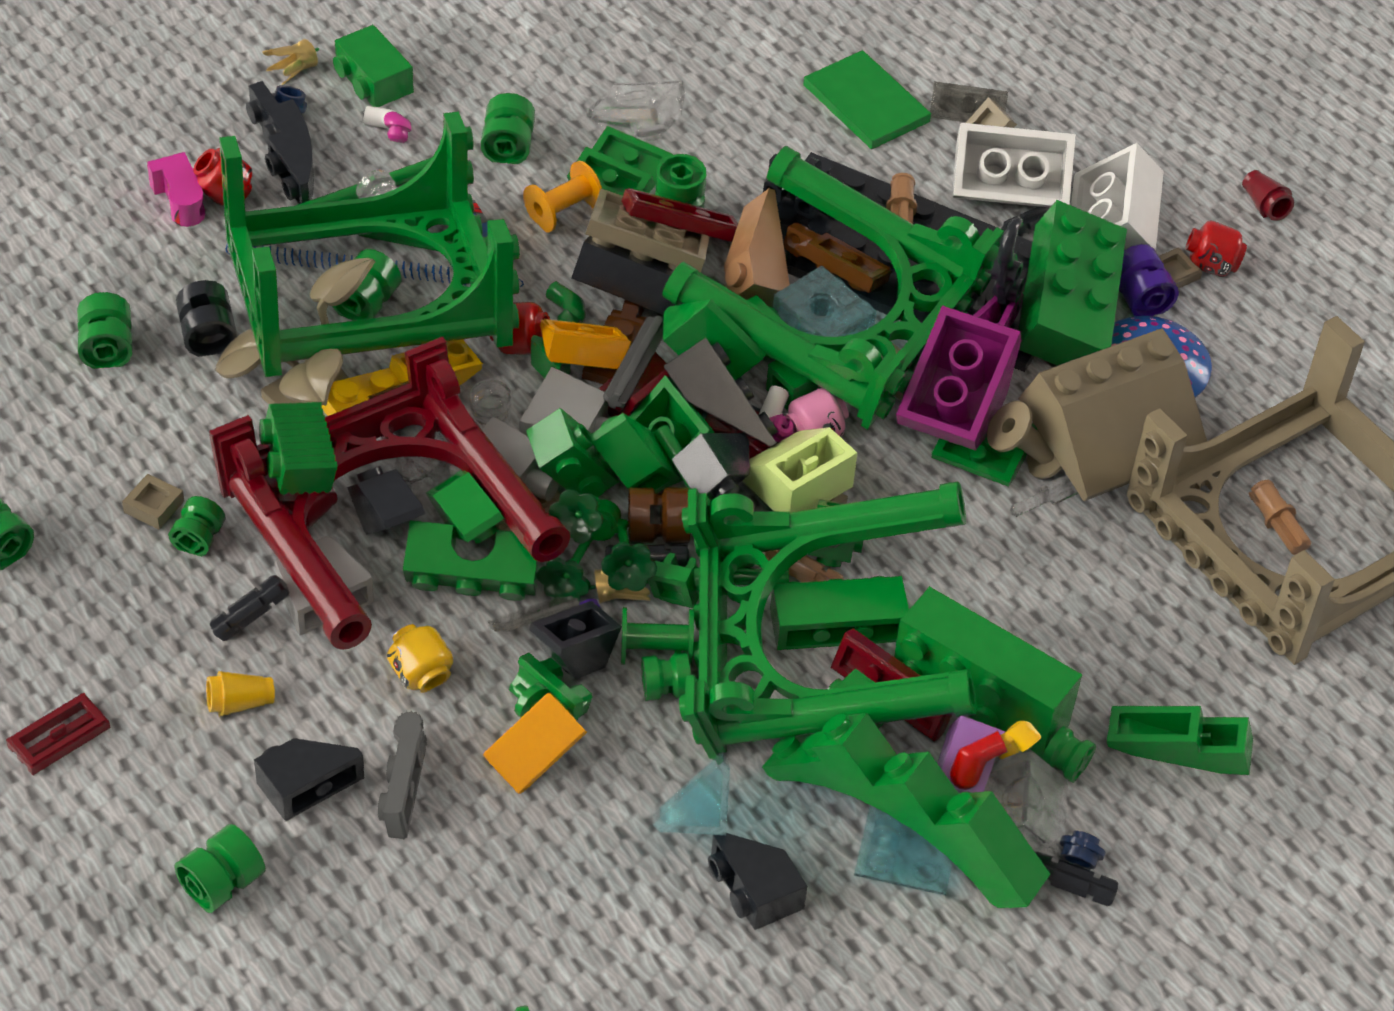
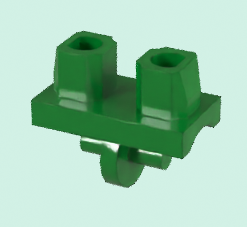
(543, 677)

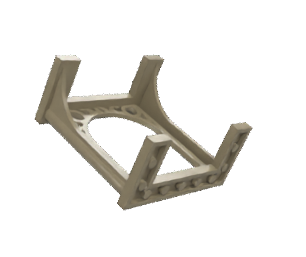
(1168, 473)

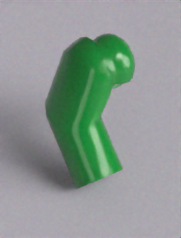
(569, 301)

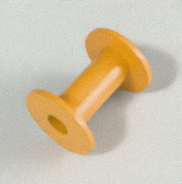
(544, 205)

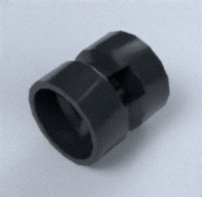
(205, 318)

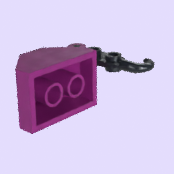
(969, 360)

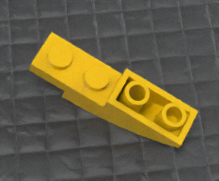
(356, 389)

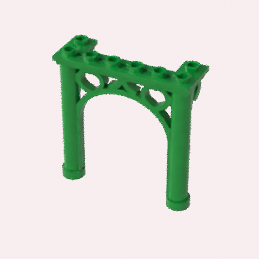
(853, 363)
(734, 535)

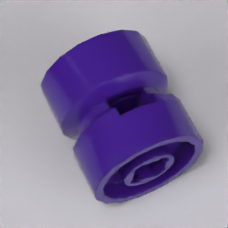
(1146, 283)

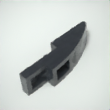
(287, 141)

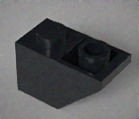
(760, 879)

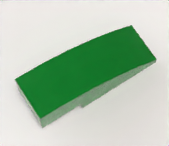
(1182, 737)

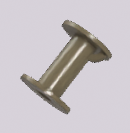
(1013, 429)

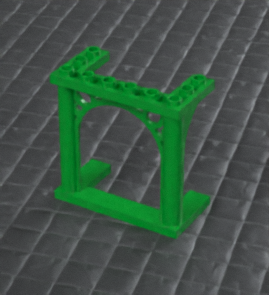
(429, 199)

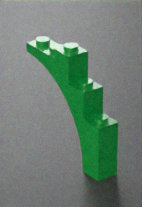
(913, 789)

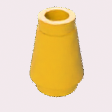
(238, 692)

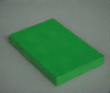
(867, 99)

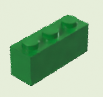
(824, 610)

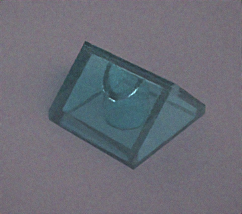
(700, 803)

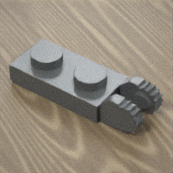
(403, 775)

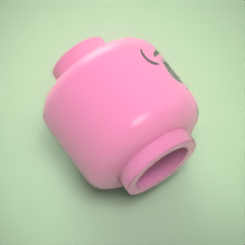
(818, 411)

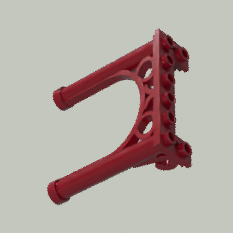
(425, 401)

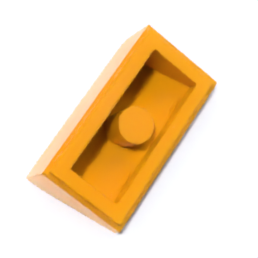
(584, 343)
(534, 743)

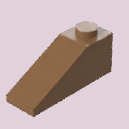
(757, 252)

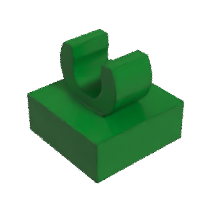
(674, 582)

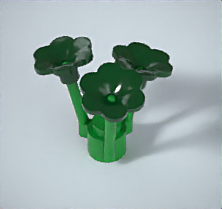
(587, 521)

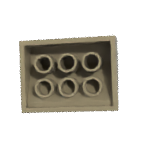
(1099, 404)

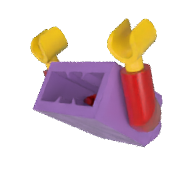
(973, 747)

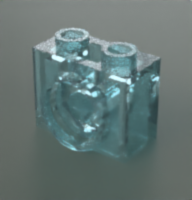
(823, 306)

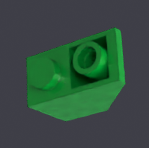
(634, 454)
(465, 506)

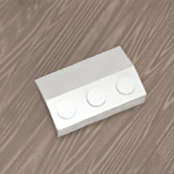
(1013, 165)
(1124, 192)

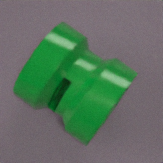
(198, 524)
(663, 676)

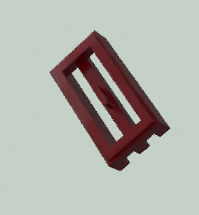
(62, 738)

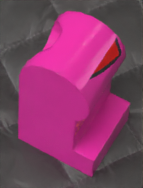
(176, 178)

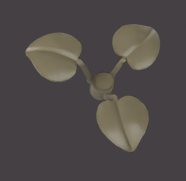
(314, 377)

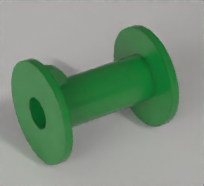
(657, 636)

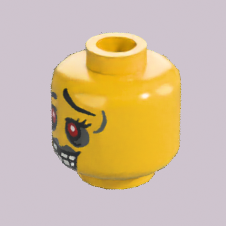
(420, 657)

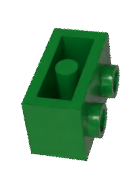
(569, 456)

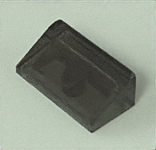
(961, 101)

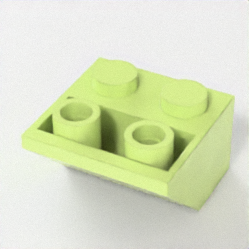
(803, 470)

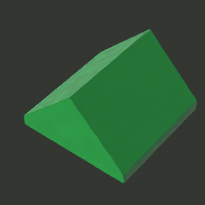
(692, 322)
(669, 407)

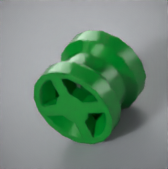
(1069, 753)

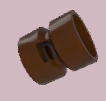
(671, 505)

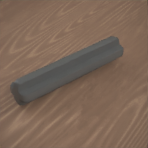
(634, 362)

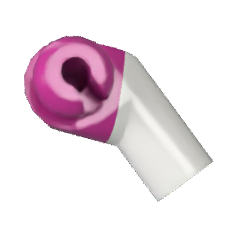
(389, 119)
(773, 408)

